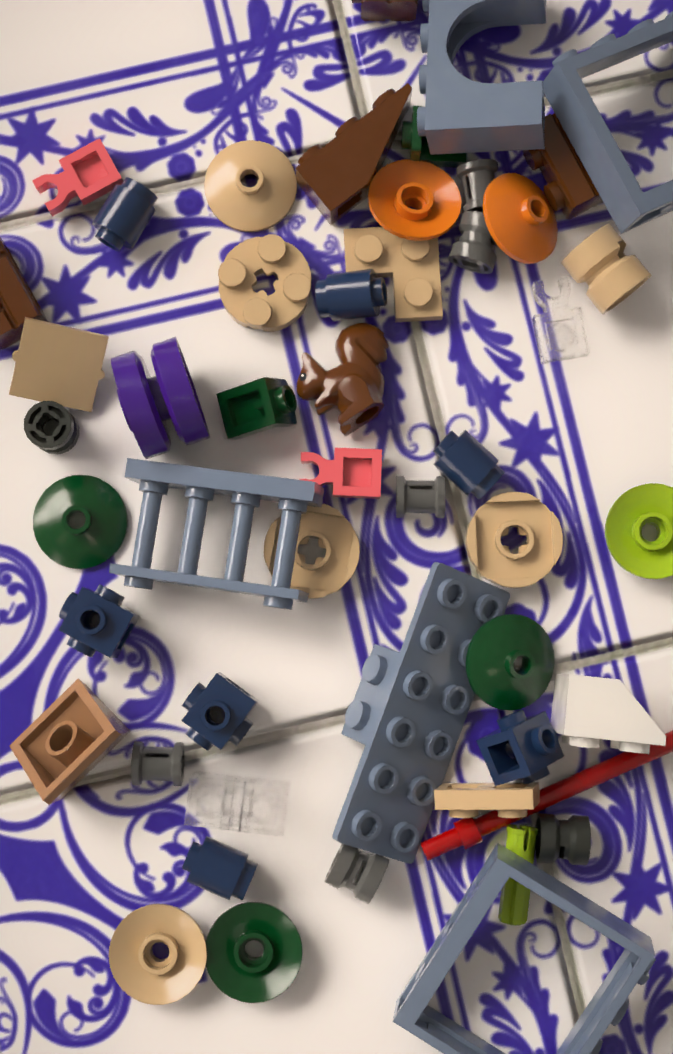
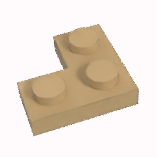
(409, 263)

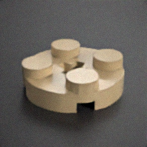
(272, 257)
(532, 520)
(334, 535)

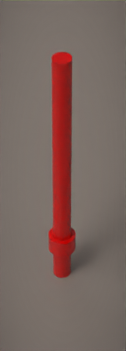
(469, 831)

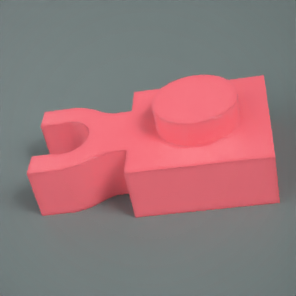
(86, 174)
(352, 472)

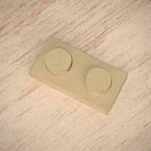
(467, 799)

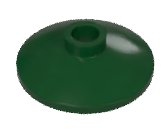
(97, 538)
(492, 660)
(250, 977)

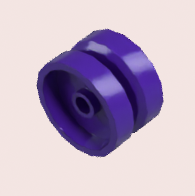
(154, 400)

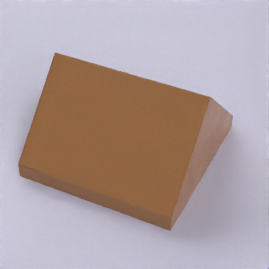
(67, 741)

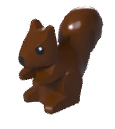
(355, 384)

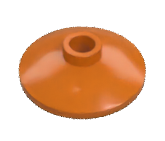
(417, 186)
(520, 218)

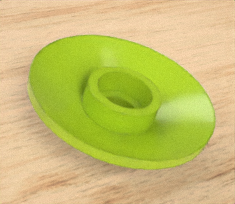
(623, 531)

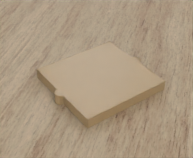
(58, 364)

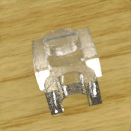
(558, 329)

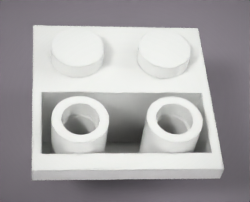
(601, 709)

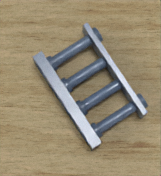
(246, 493)

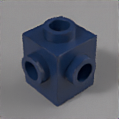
(114, 625)
(232, 699)
(520, 748)

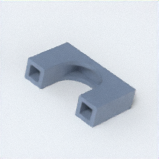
(472, 114)

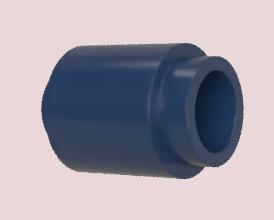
(125, 214)
(350, 295)
(467, 463)
(219, 868)

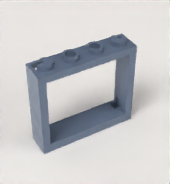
(589, 132)
(605, 1007)

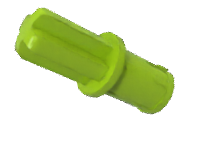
(515, 896)

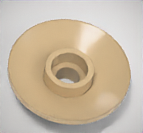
(256, 206)
(143, 974)

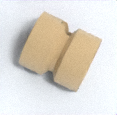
(605, 268)

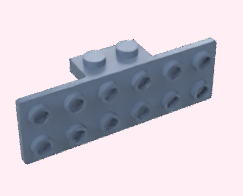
(413, 715)

